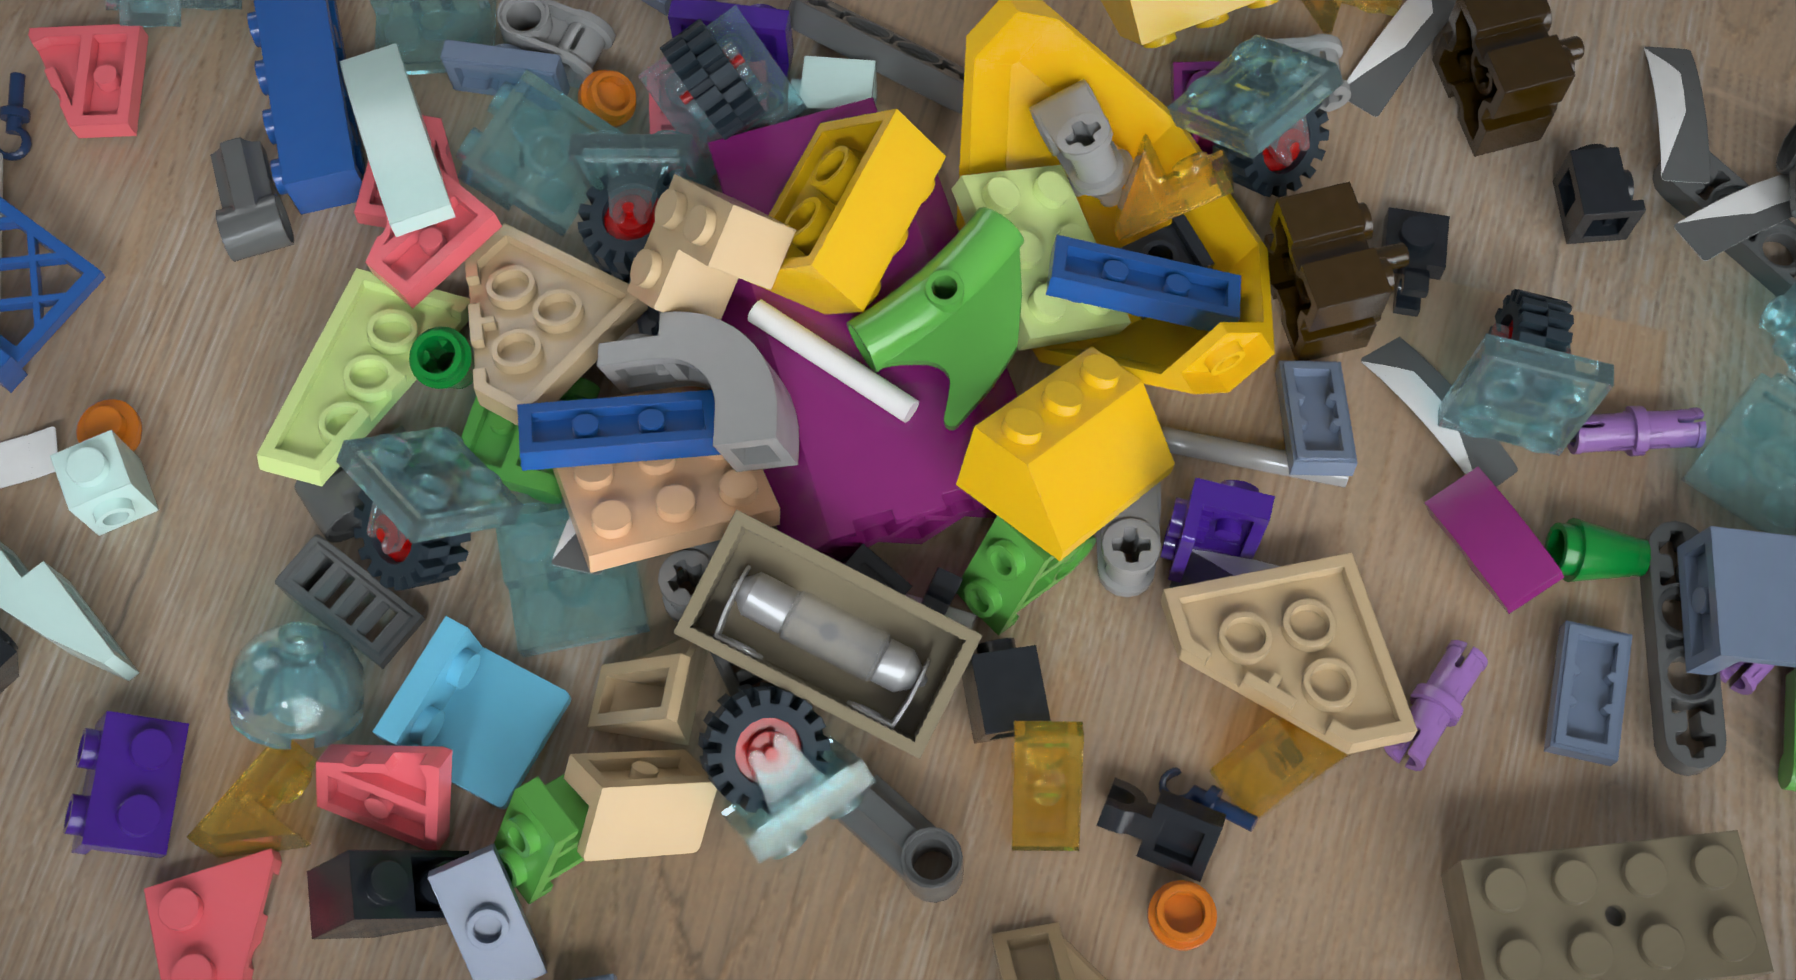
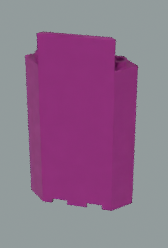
(858, 465)

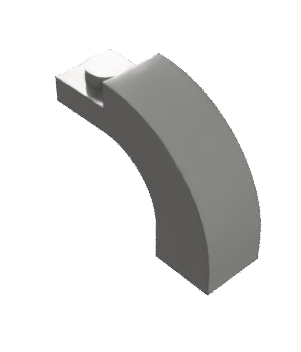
(753, 408)

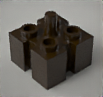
(1505, 70)
(1326, 272)

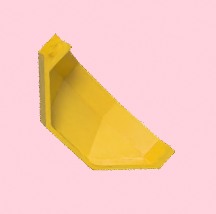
(1030, 53)

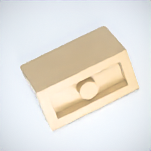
(641, 803)

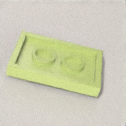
(1040, 207)

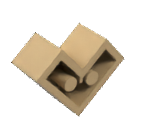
(702, 249)

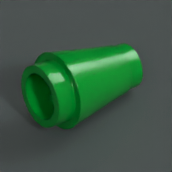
(435, 351)
(1596, 552)

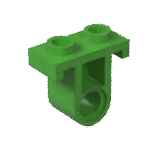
(1011, 574)
(541, 835)

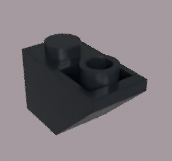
(375, 893)

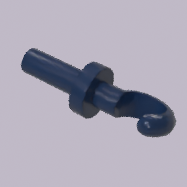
(15, 116)
(1213, 800)

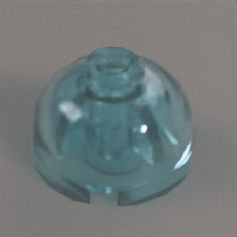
(296, 686)

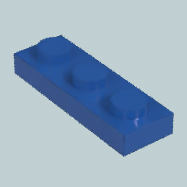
(1142, 284)
(616, 429)

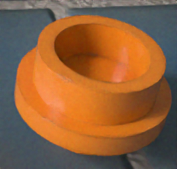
(608, 96)
(113, 416)
(1182, 915)

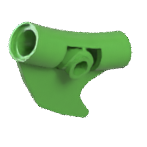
(953, 314)

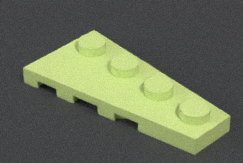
(352, 375)

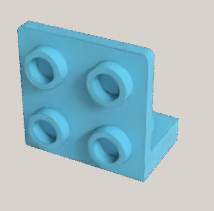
(479, 708)

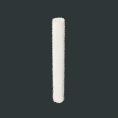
(833, 361)

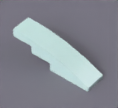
(396, 140)
(58, 613)

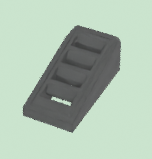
(316, 576)

